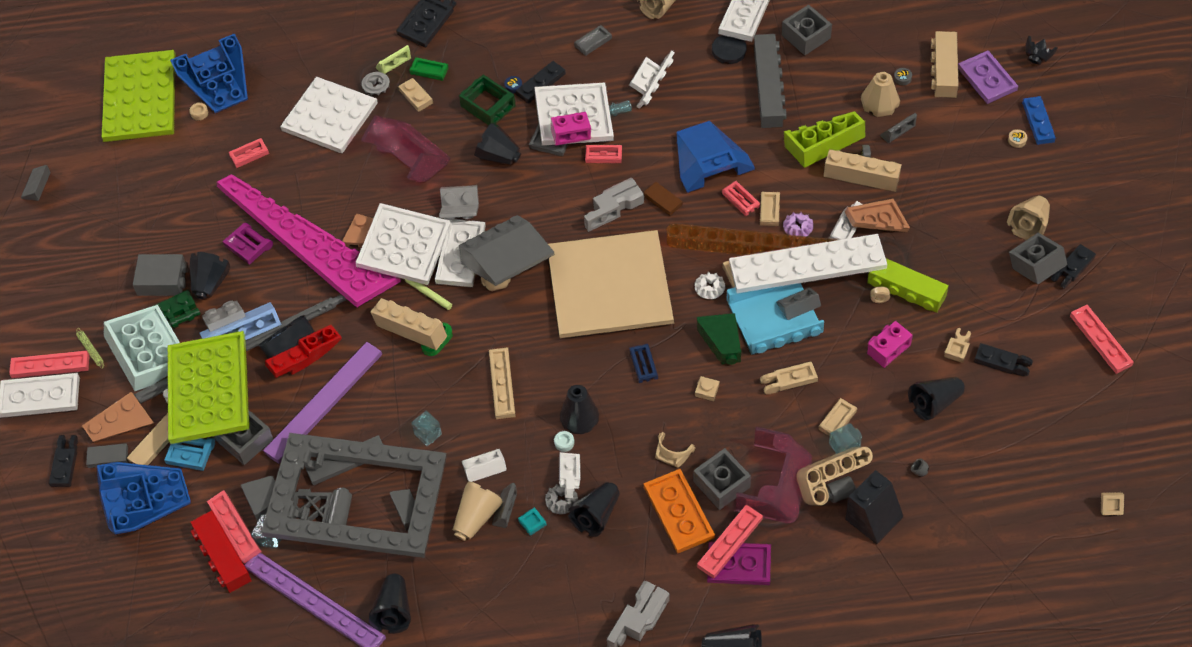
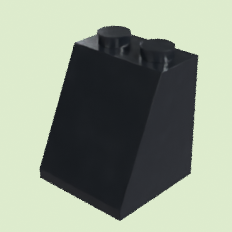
(874, 507)

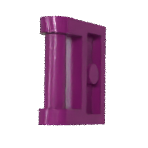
(243, 246)

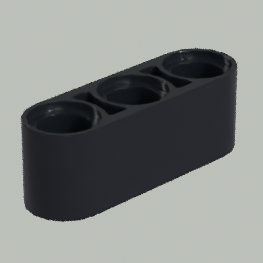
(286, 337)

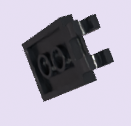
(426, 20)

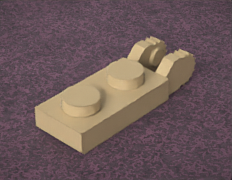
(789, 378)

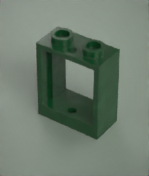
(498, 110)

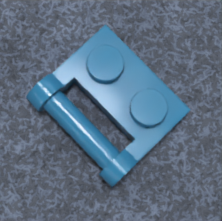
(190, 456)

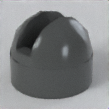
(920, 467)

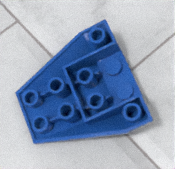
(215, 74)
(708, 151)
(139, 494)

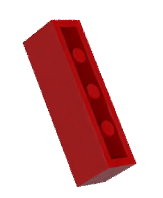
(221, 552)

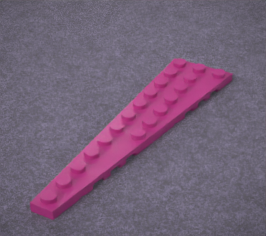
(310, 243)

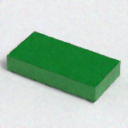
(429, 68)

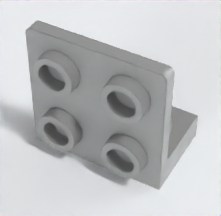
(459, 202)

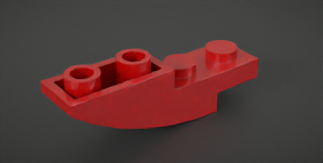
(305, 353)

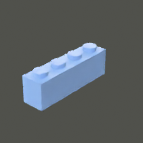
(255, 323)

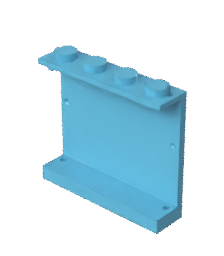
(763, 321)

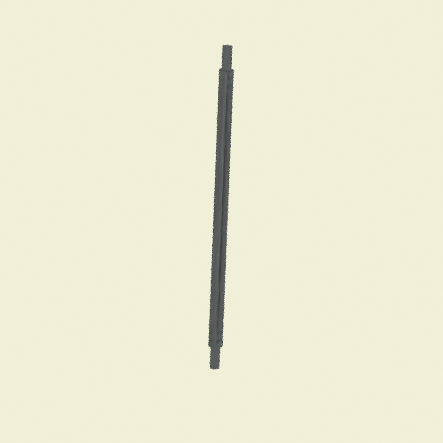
(253, 342)

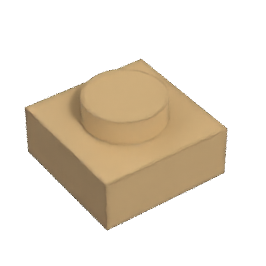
(707, 388)
(1112, 503)

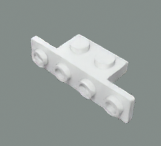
(647, 77)

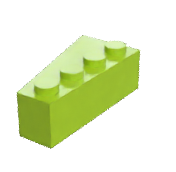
(814, 142)

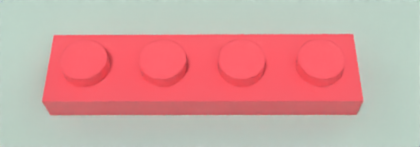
(1101, 339)
(49, 364)
(234, 526)
(729, 541)

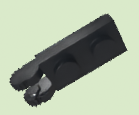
(1076, 264)
(1002, 360)
(64, 462)

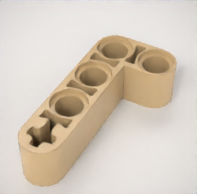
(835, 469)

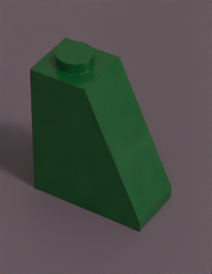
(721, 336)

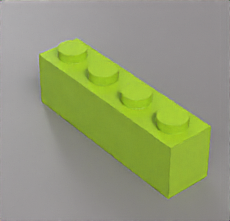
(910, 285)

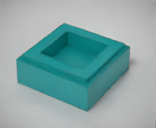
(532, 521)

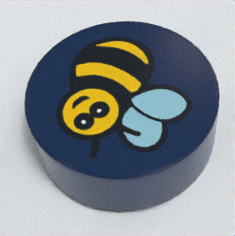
(512, 84)

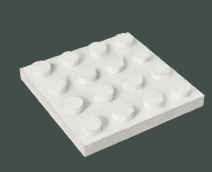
(572, 99)
(329, 115)
(403, 244)

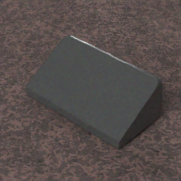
(899, 128)
(36, 183)
(799, 303)
(404, 505)
(503, 513)

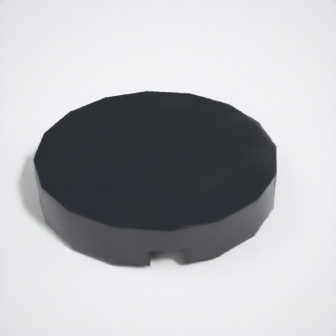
(728, 49)

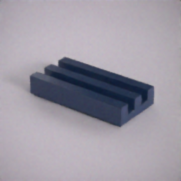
(647, 376)

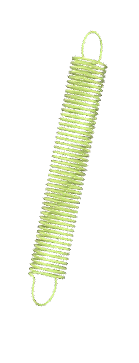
(97, 359)

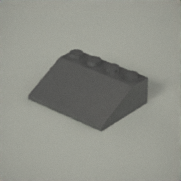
(504, 250)

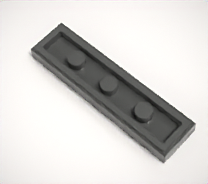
(335, 467)

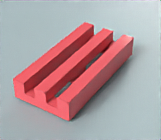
(603, 154)
(249, 155)
(738, 200)

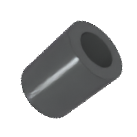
(840, 489)

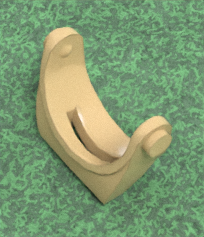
(673, 458)

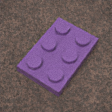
(987, 77)

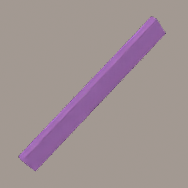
(325, 399)
(314, 602)

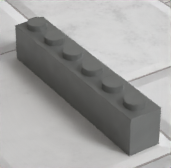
(768, 81)

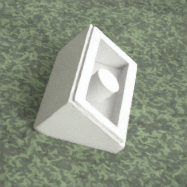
(484, 465)

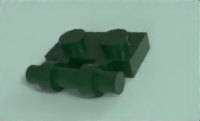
(178, 305)

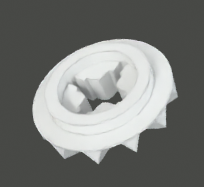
(709, 292)

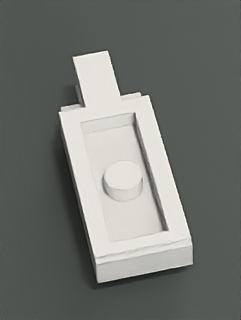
(843, 228)
(569, 472)

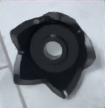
(1037, 52)

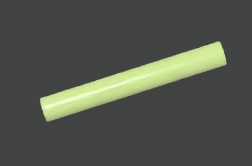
(431, 294)

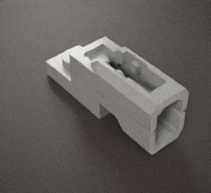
(608, 205)
(641, 617)

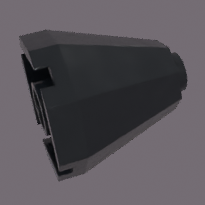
(497, 146)
(207, 273)

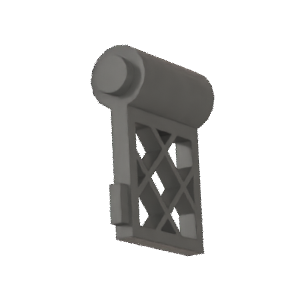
(336, 507)

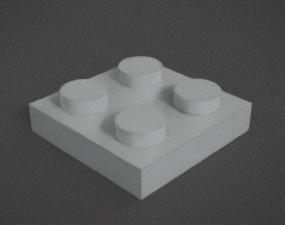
(223, 316)

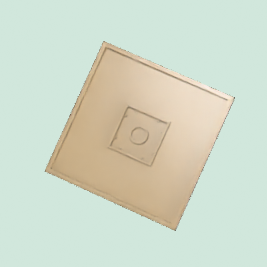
(610, 284)

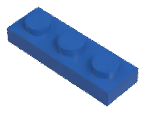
(1038, 120)

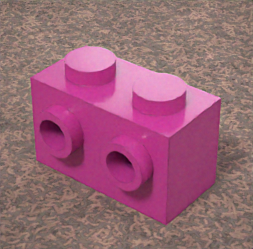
(570, 128)
(889, 343)

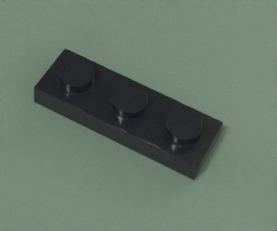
(545, 77)

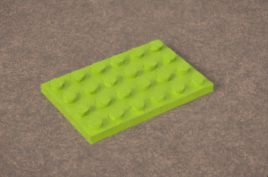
(138, 96)
(207, 387)

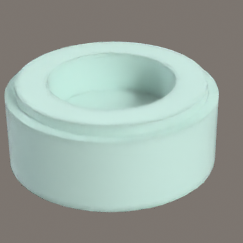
(564, 441)

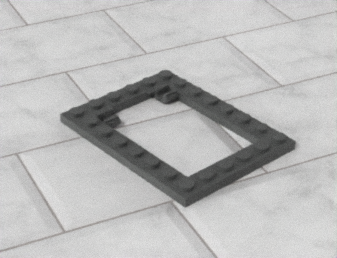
(300, 448)

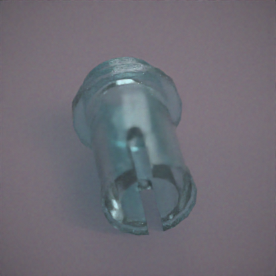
(620, 107)

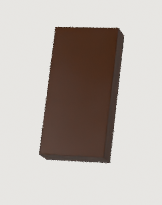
(662, 198)

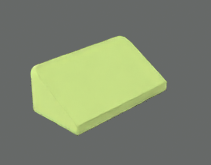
(394, 60)

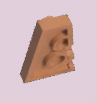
(117, 419)

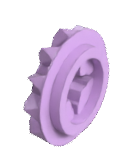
(792, 229)

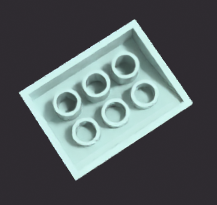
(141, 345)

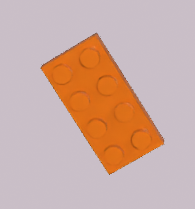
(679, 511)

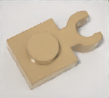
(958, 347)

